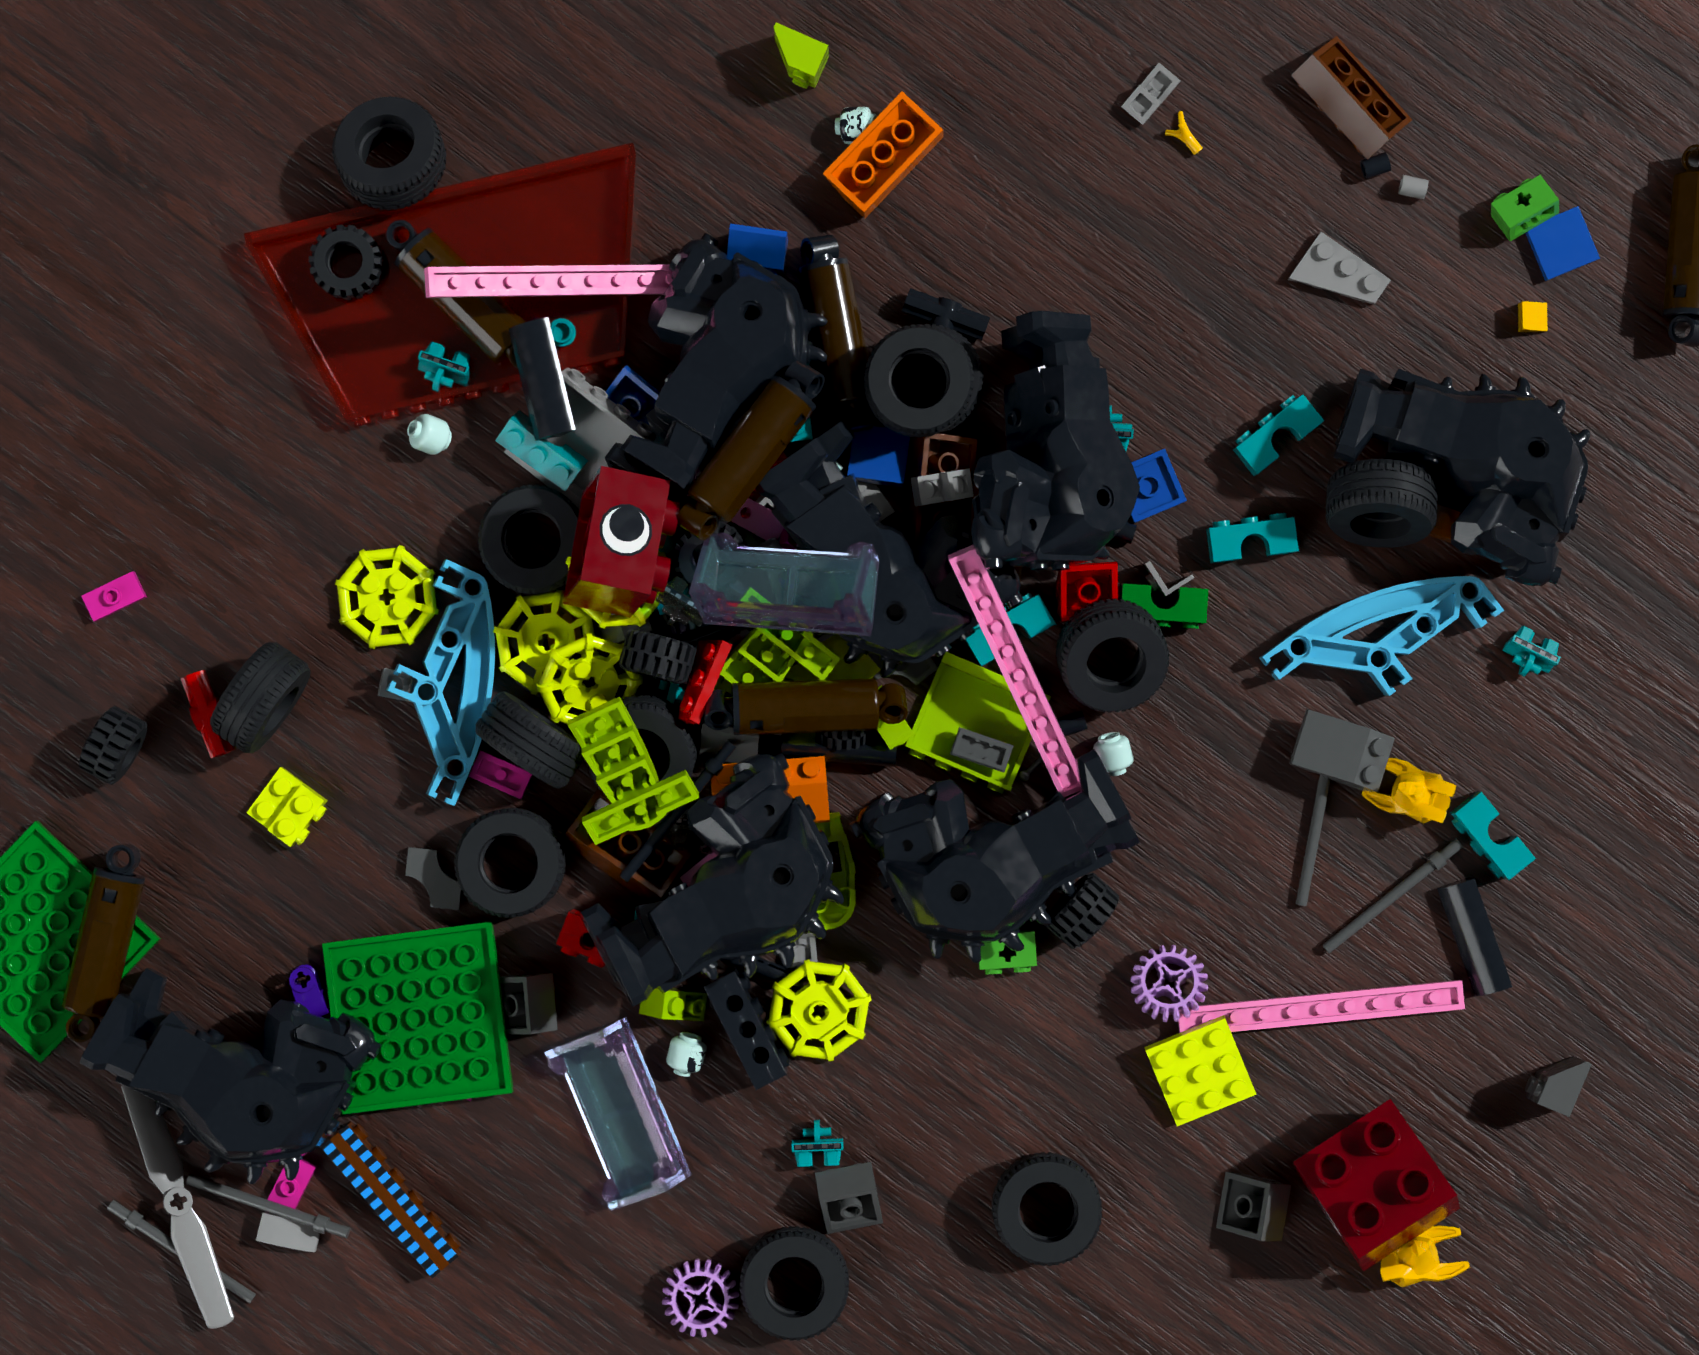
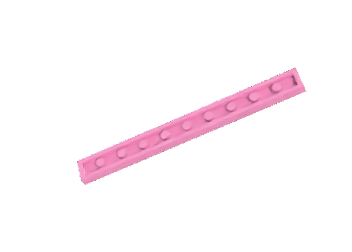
(546, 280)
(1016, 669)
(1331, 1006)

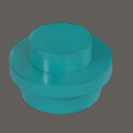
(563, 332)

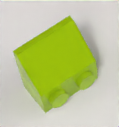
(801, 55)

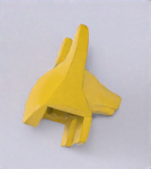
(1414, 793)
(1420, 1259)

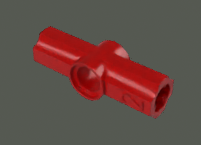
(202, 706)

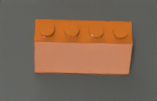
(883, 154)
(806, 779)

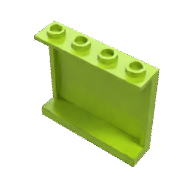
(978, 702)

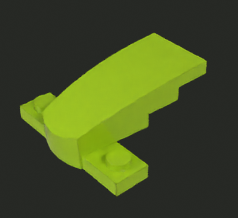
(769, 655)
(625, 773)

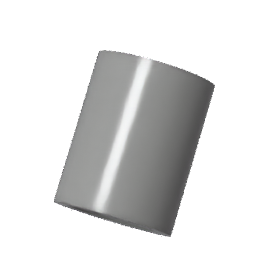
(1413, 187)

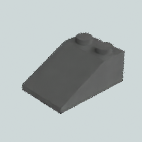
(1342, 751)

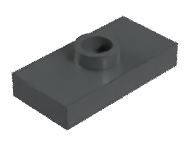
(981, 749)

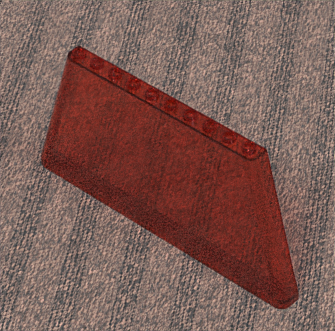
(529, 216)

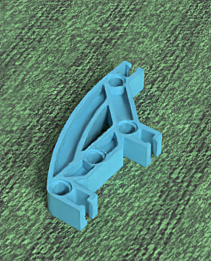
(1433, 599)
(473, 626)

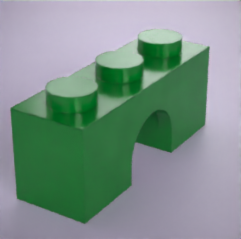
(1188, 608)

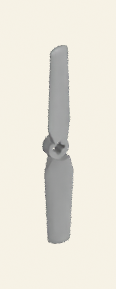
(187, 1229)

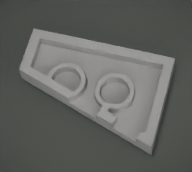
(1339, 271)

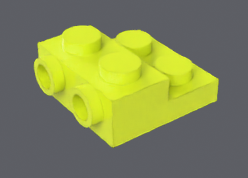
(288, 807)

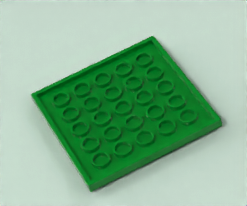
(39, 928)
(431, 1007)

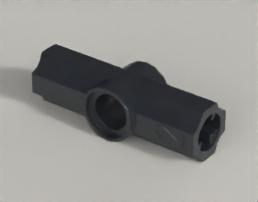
(946, 313)

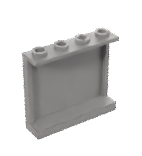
(598, 427)

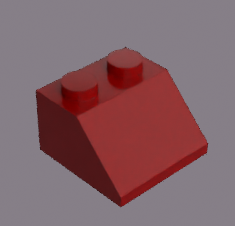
(1085, 585)

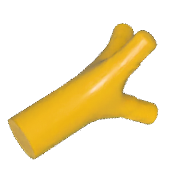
(1185, 135)

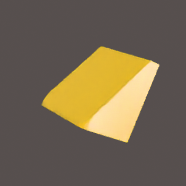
(1532, 317)

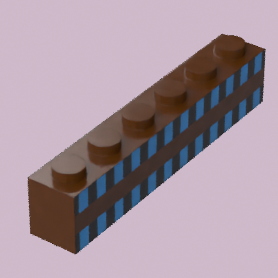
(391, 1199)

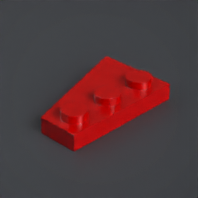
(703, 678)

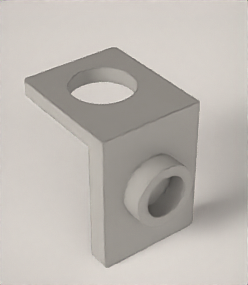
(1156, 582)

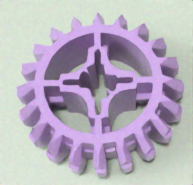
(1159, 963)
(711, 1305)

